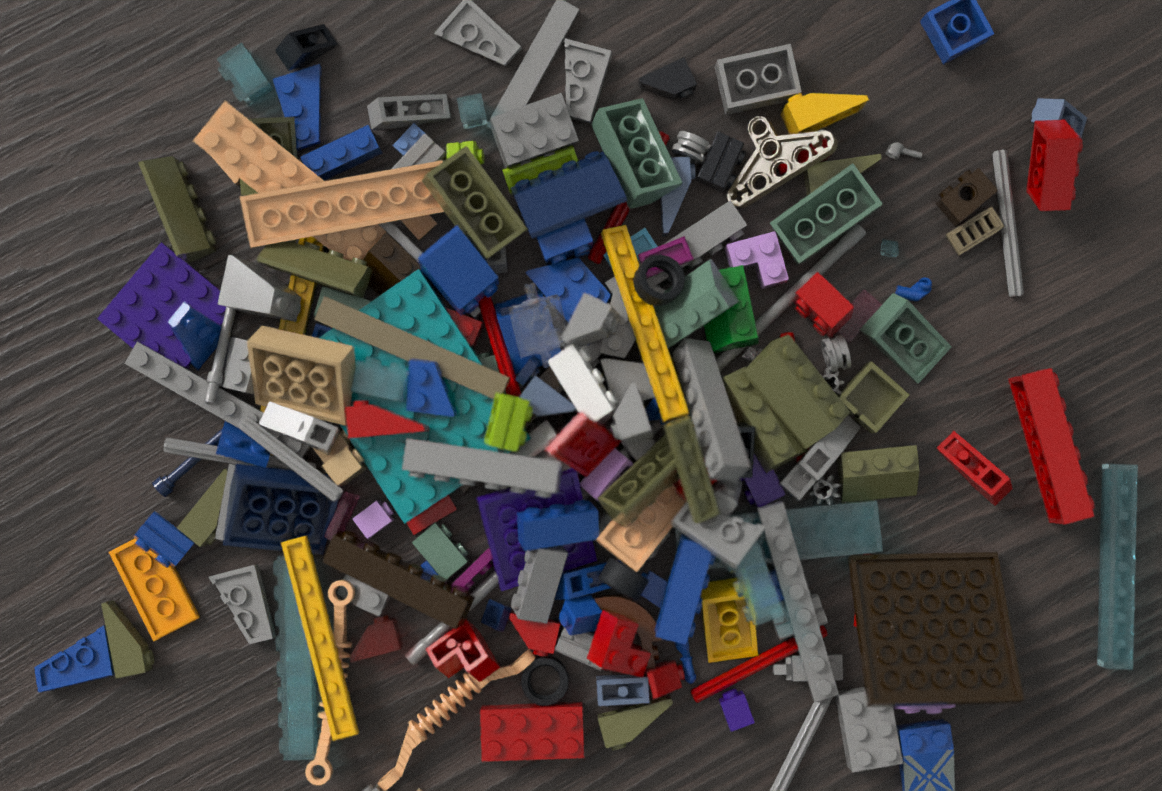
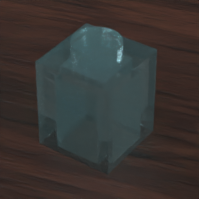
(472, 111)

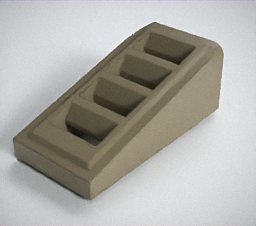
(992, 218)

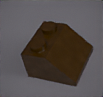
(389, 264)

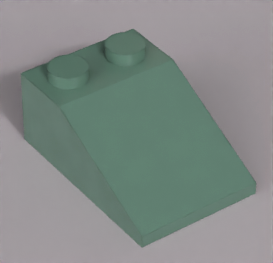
(905, 337)

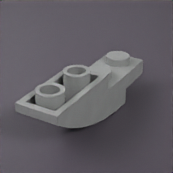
(818, 459)

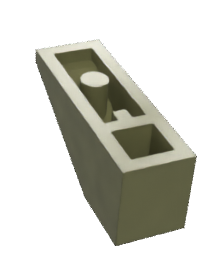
(824, 171)
(202, 520)
(127, 647)
(626, 723)

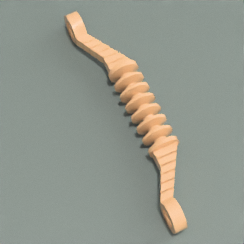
(340, 637)
(416, 731)

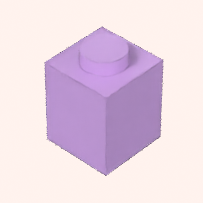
(374, 518)

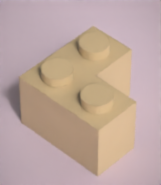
(343, 462)

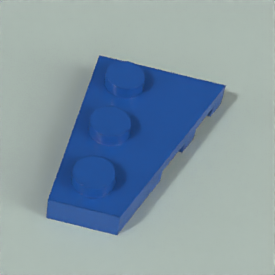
(300, 98)
(196, 333)
(78, 664)

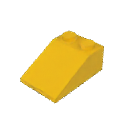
(819, 110)
(724, 624)

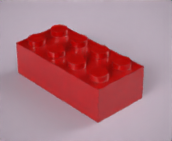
(531, 731)

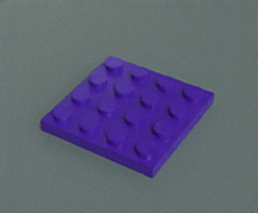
(153, 297)
(501, 528)

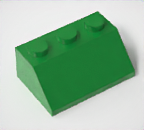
(736, 325)

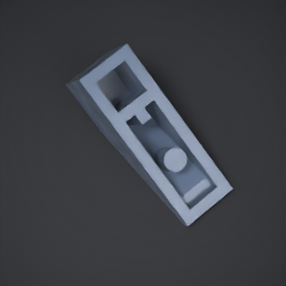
(672, 201)

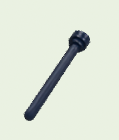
(165, 484)

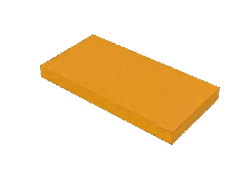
(154, 590)

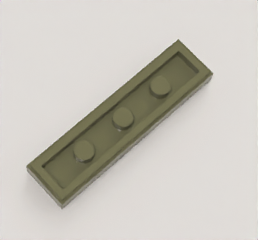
(692, 469)

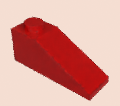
(374, 420)
(975, 468)

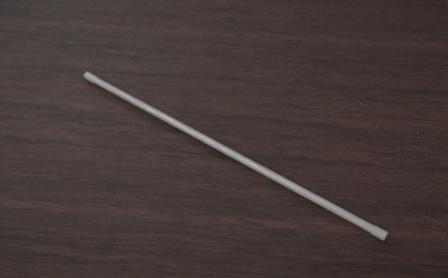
(846, 242)

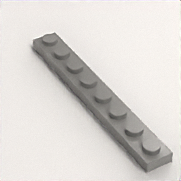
(195, 388)
(798, 601)

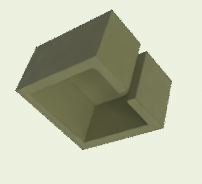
(872, 397)

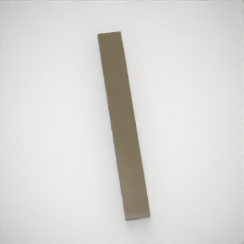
(410, 347)

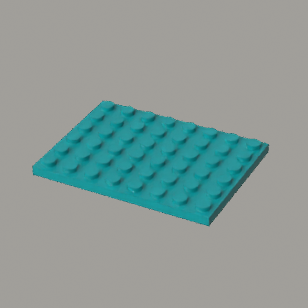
(419, 311)

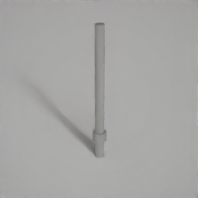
(215, 377)

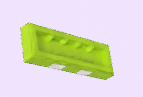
(533, 167)

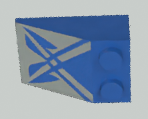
(926, 756)

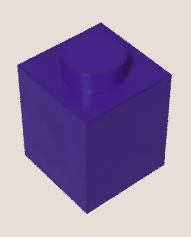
(736, 709)

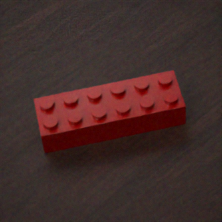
(1052, 447)

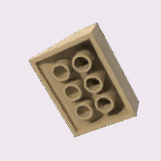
(302, 373)

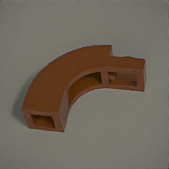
(637, 613)

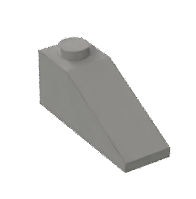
(406, 110)

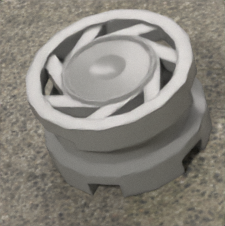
(691, 146)
(836, 353)

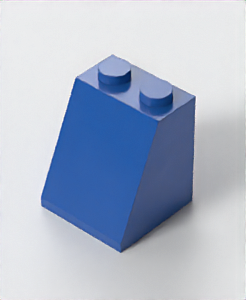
(458, 271)
(506, 327)

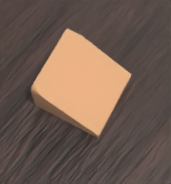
(419, 225)

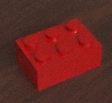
(1053, 165)

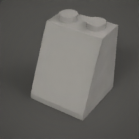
(256, 291)
(623, 373)

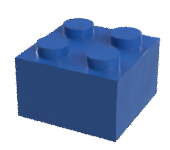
(956, 28)
(565, 242)

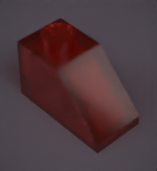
(378, 639)

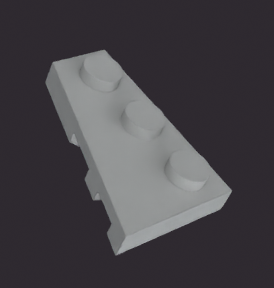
(478, 33)
(585, 76)
(622, 339)
(721, 535)
(247, 600)

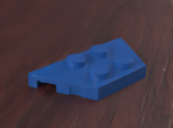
(570, 281)

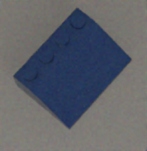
(568, 194)
(275, 507)

